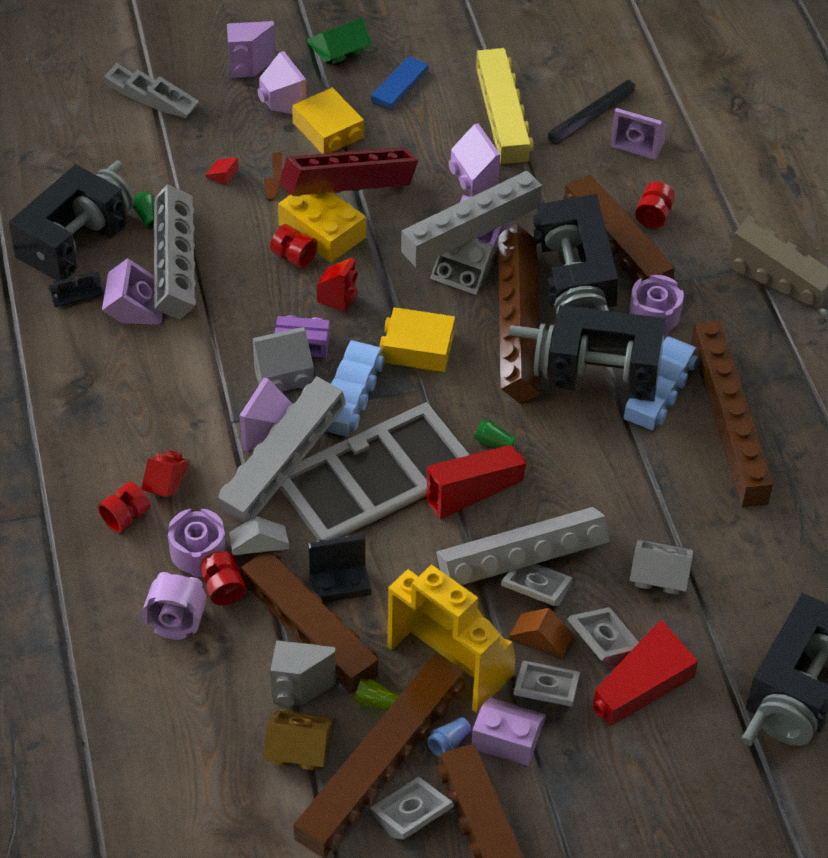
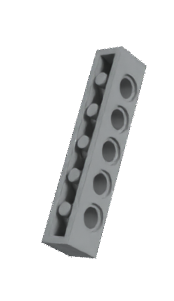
(174, 252)

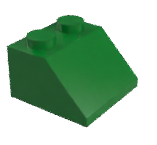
(340, 41)

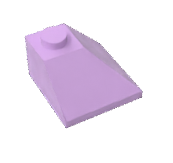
(282, 84)
(262, 411)

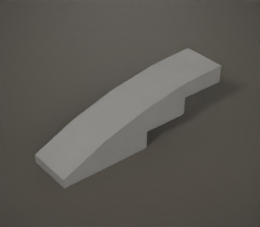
(150, 92)

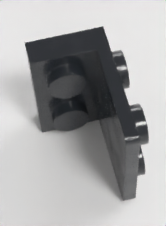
(339, 568)

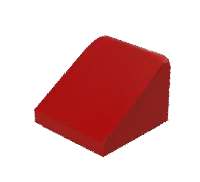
(223, 170)

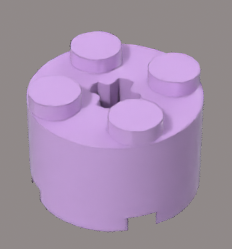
(658, 298)
(194, 537)
(174, 605)

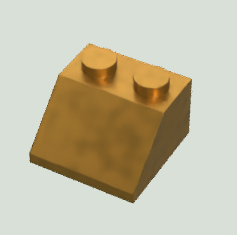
(298, 739)

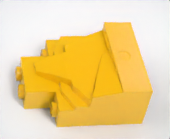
(450, 623)

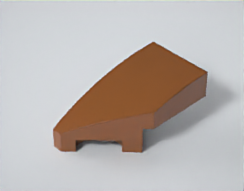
(272, 184)

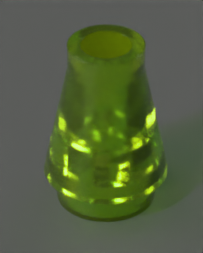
(374, 695)

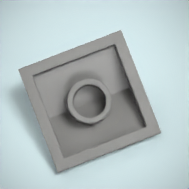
(258, 536)
(538, 583)
(604, 634)
(547, 683)
(410, 808)

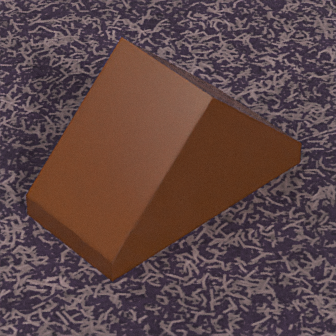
(543, 632)

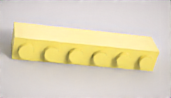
(503, 106)

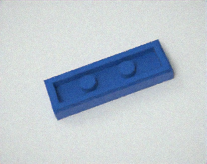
(399, 82)

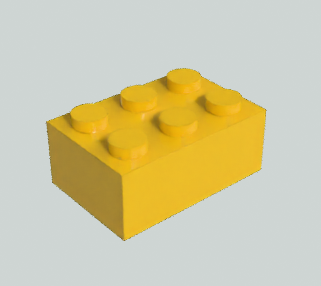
(326, 219)

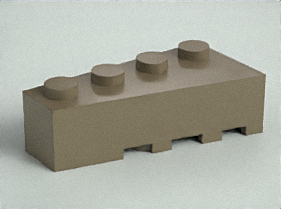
(778, 264)

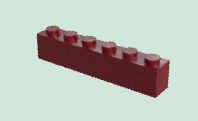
(348, 171)

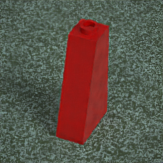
(472, 478)
(644, 675)

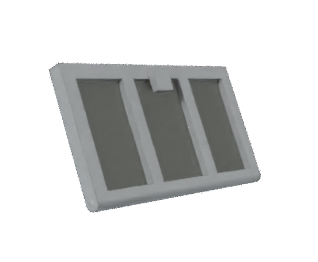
(370, 473)

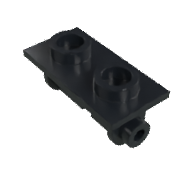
(67, 292)

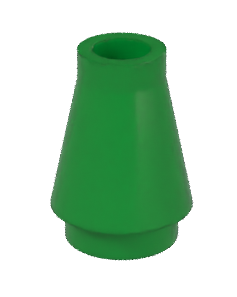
(145, 208)
(492, 435)

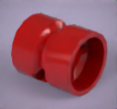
(655, 205)
(293, 246)
(124, 507)
(222, 578)

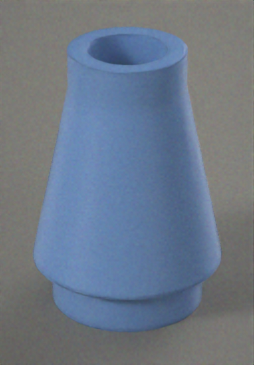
(448, 736)

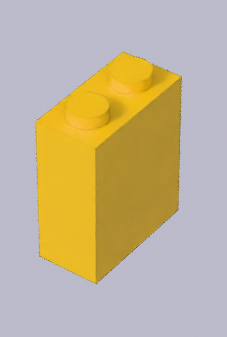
(328, 121)
(418, 339)

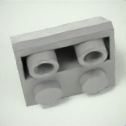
(466, 266)

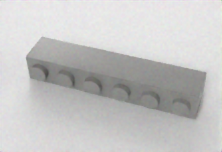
(470, 218)
(282, 450)
(524, 546)

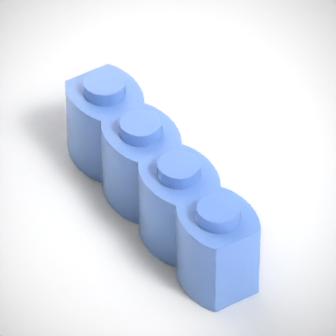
(675, 364)
(356, 379)

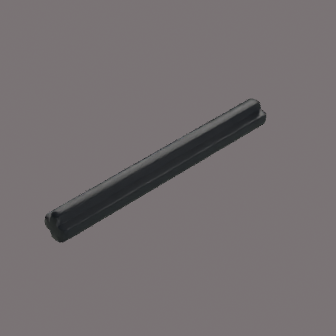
(591, 111)

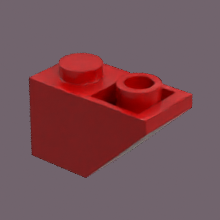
(338, 285)
(164, 473)

